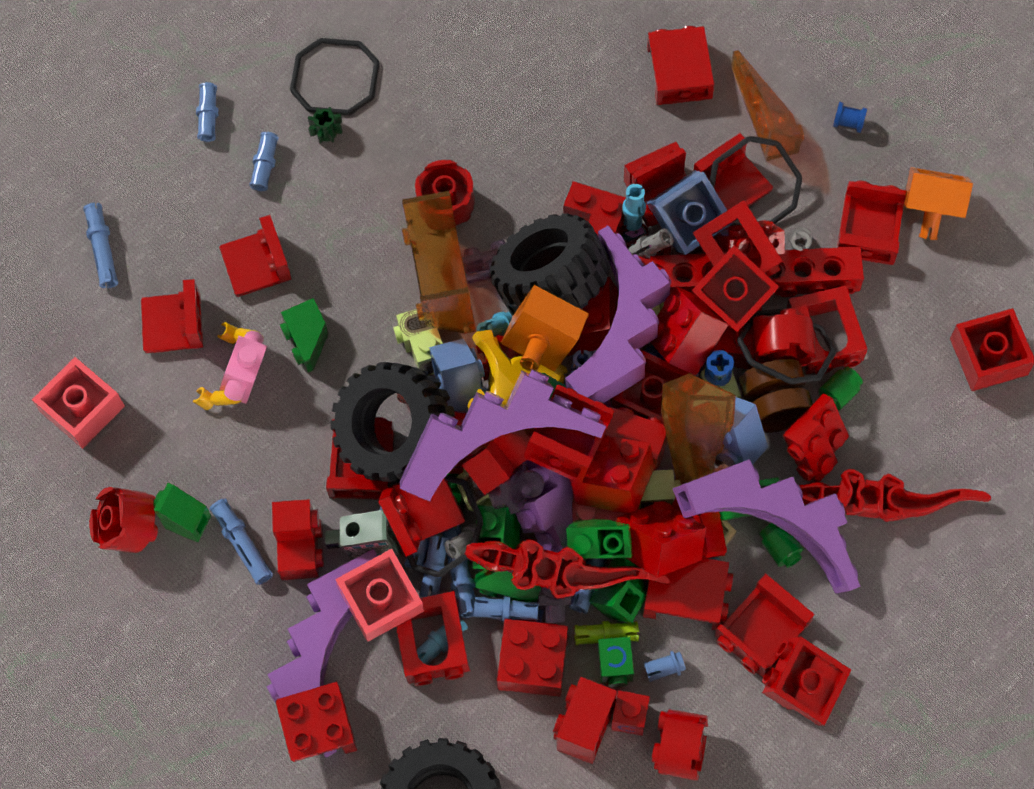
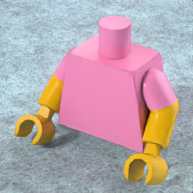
(240, 370)

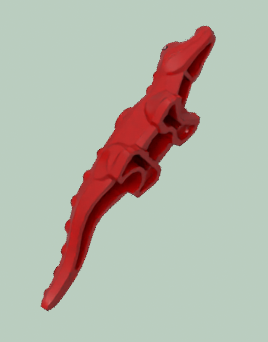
(886, 497)
(559, 571)

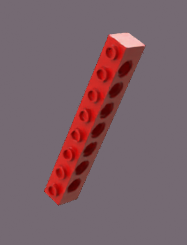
(814, 262)

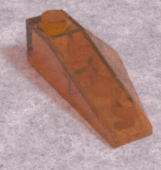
(767, 112)
(695, 424)

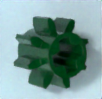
(325, 125)

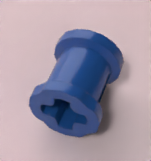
(850, 117)
(711, 371)

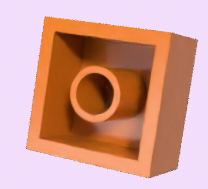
(937, 196)
(544, 329)

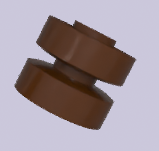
(776, 401)

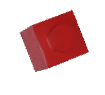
(630, 712)

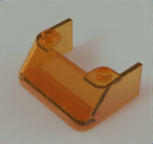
(438, 263)

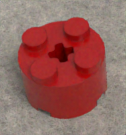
(448, 176)
(783, 337)
(123, 520)
(681, 744)

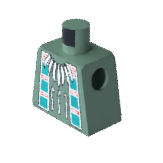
(363, 533)

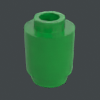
(842, 386)
(781, 546)

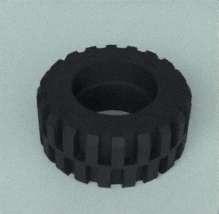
(555, 255)
(357, 413)
(440, 759)

